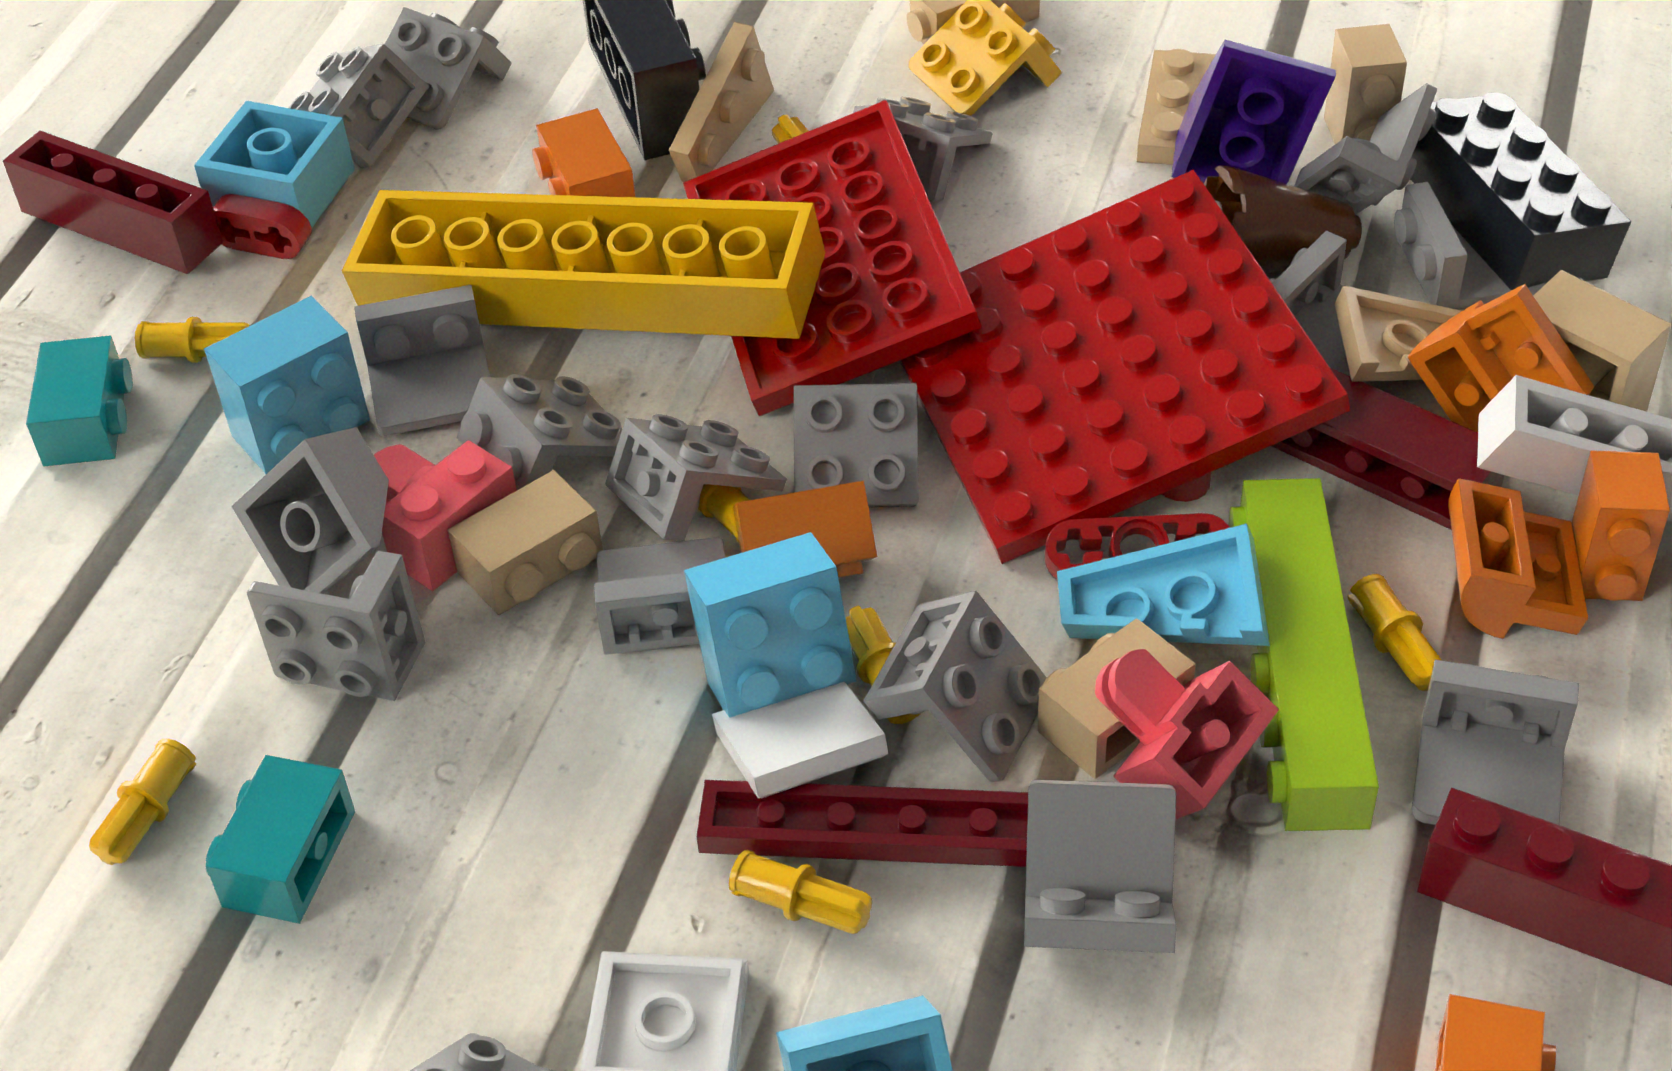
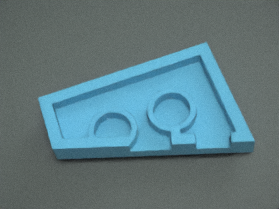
(1181, 590)

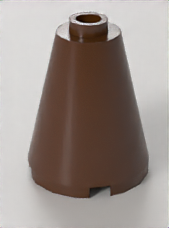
(1278, 217)

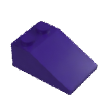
(1251, 113)

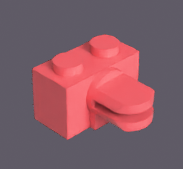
(432, 498)
(1185, 733)

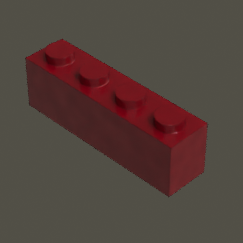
(114, 201)
(1393, 451)
(1552, 883)

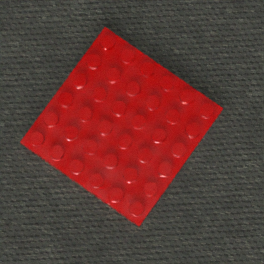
(1117, 366)

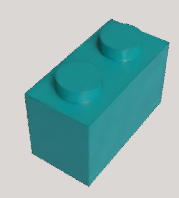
(78, 400)
(280, 838)

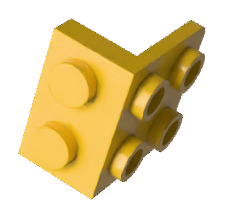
(979, 53)

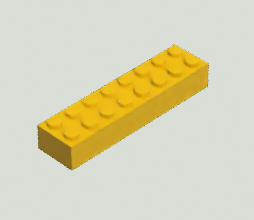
(596, 260)

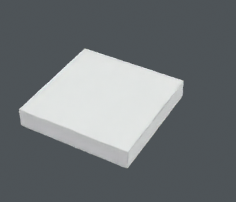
(801, 739)
(666, 1013)

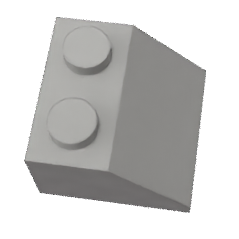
(317, 511)

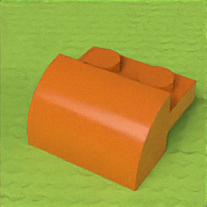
(1488, 345)
(1513, 562)

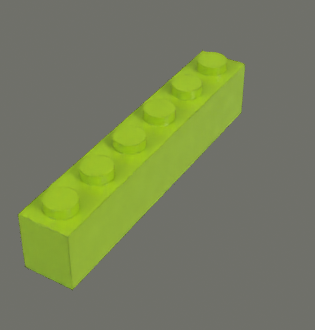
(1309, 671)

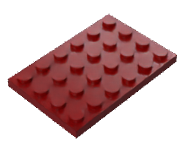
(886, 263)

